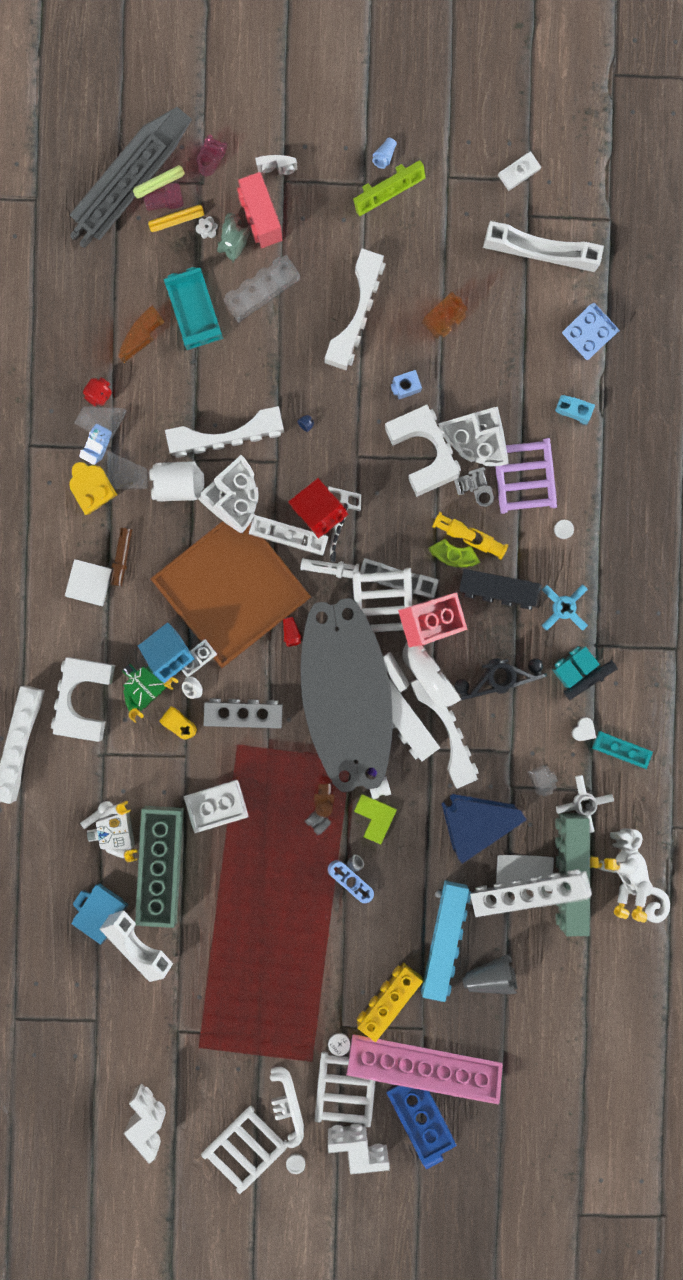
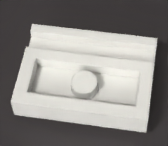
(397, 676)

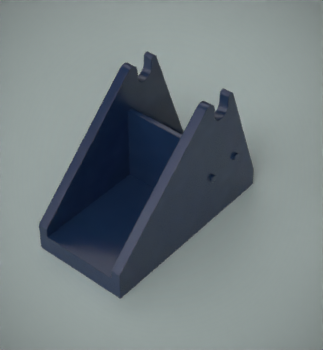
(478, 823)

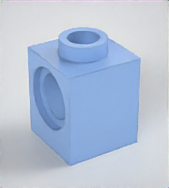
(410, 377)

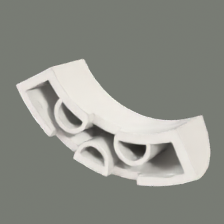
(427, 674)

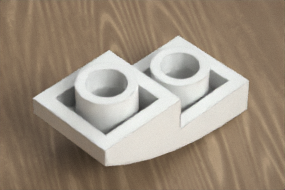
(284, 164)
(202, 654)

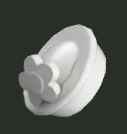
(192, 688)

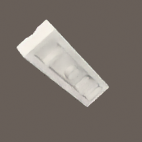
(287, 535)

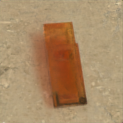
(139, 334)

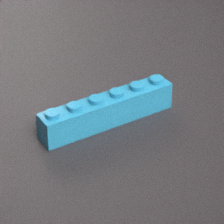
(445, 941)

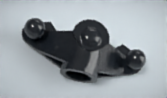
(535, 666)

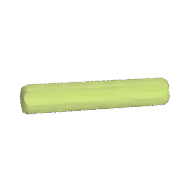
(158, 181)

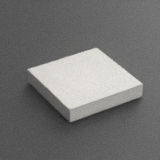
(88, 582)

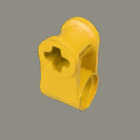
(175, 721)

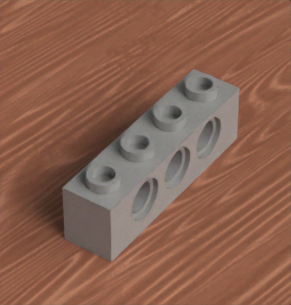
(213, 718)

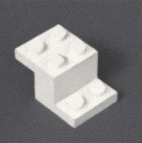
(145, 1122)
(354, 1140)

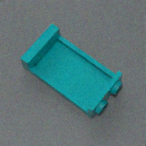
(193, 308)

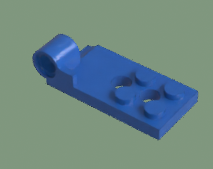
(430, 1137)

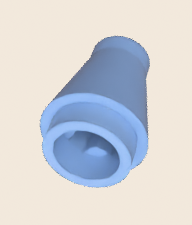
(384, 153)

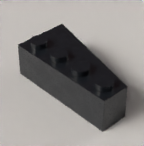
(500, 588)

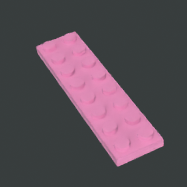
(425, 1069)

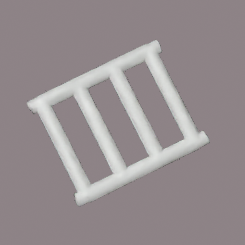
(406, 592)
(322, 1096)
(254, 1172)

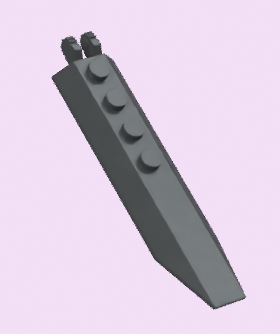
(131, 168)

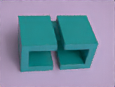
(581, 659)

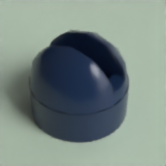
(306, 423)

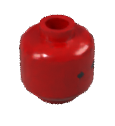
(97, 391)

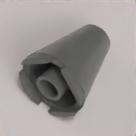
(492, 977)

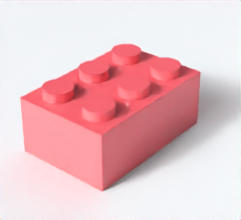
(259, 210)
(432, 620)

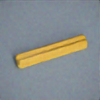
(176, 218)

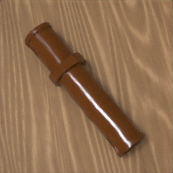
(119, 565)

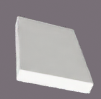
(216, 806)

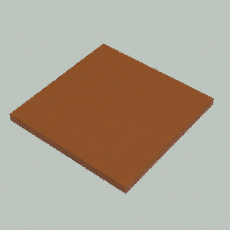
(230, 589)

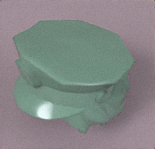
(233, 237)

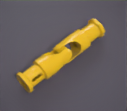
(459, 530)

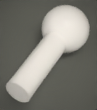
(95, 816)

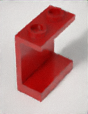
(318, 508)

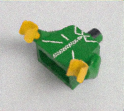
(142, 689)

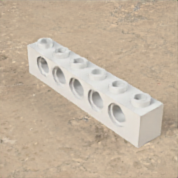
(484, 906)

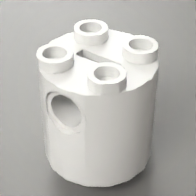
(176, 481)

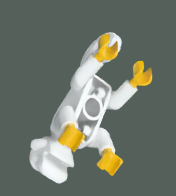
(635, 878)

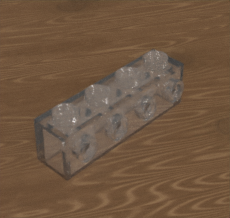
(261, 288)

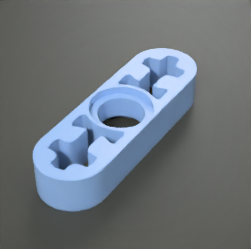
(358, 882)

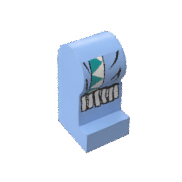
(96, 444)

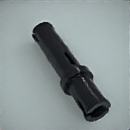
(590, 680)

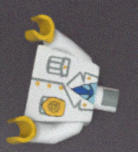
(115, 832)

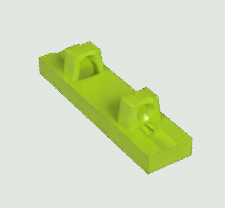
(389, 188)

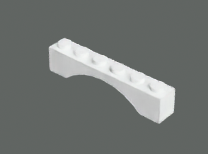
(571, 254)
(341, 347)
(184, 440)
(22, 721)
(459, 765)

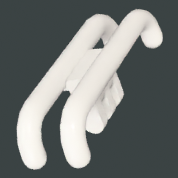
(288, 1105)

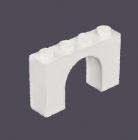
(422, 423)
(67, 721)

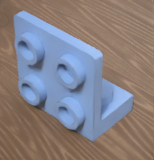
(590, 331)

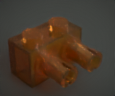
(445, 315)

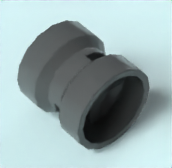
(317, 822)

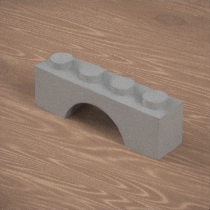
(421, 584)

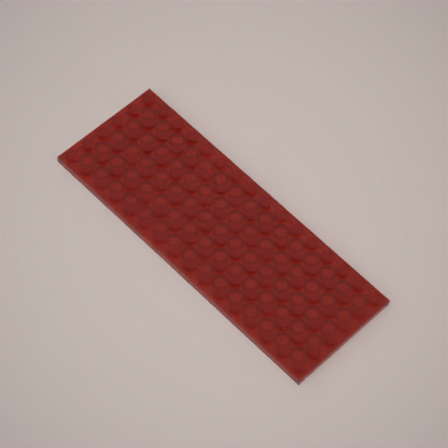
(272, 909)

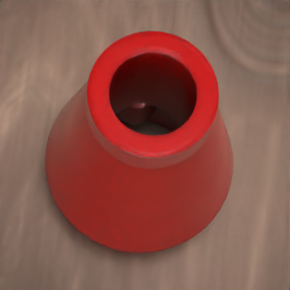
(291, 632)

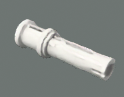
(340, 569)

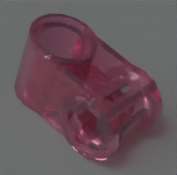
(211, 152)

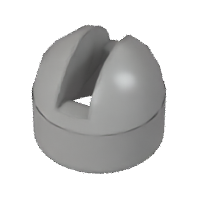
(355, 863)

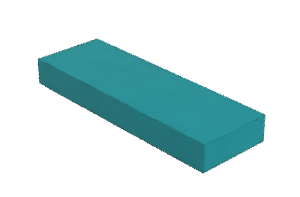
(622, 750)

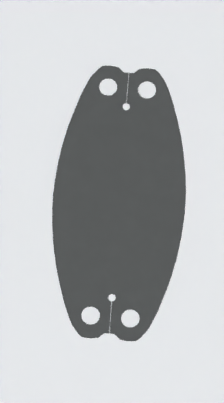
(346, 695)

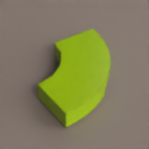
(454, 556)

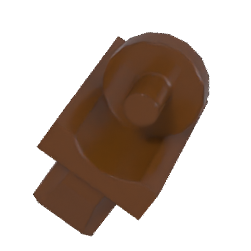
(324, 801)

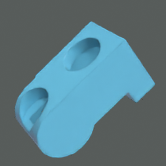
(575, 408)

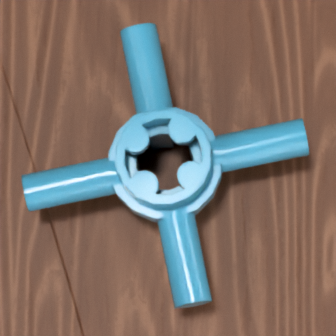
(557, 607)

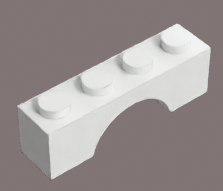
(150, 962)

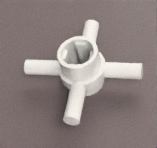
(583, 795)

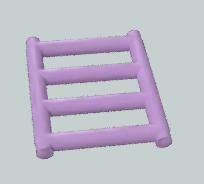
(549, 482)

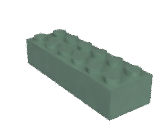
(573, 854)
(159, 866)

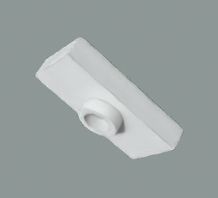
(519, 171)

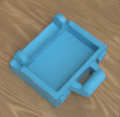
(95, 911)

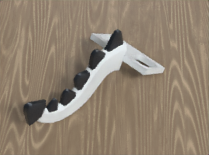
(337, 528)

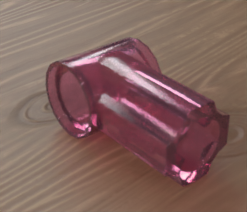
(167, 197)

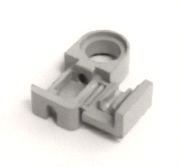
(476, 481)

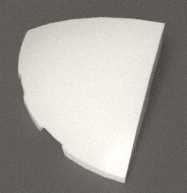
(478, 437)
(233, 495)

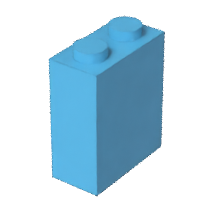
(165, 652)

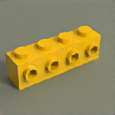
(389, 1001)

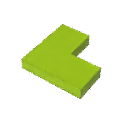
(380, 815)

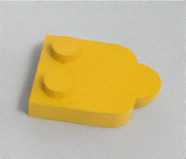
(90, 487)

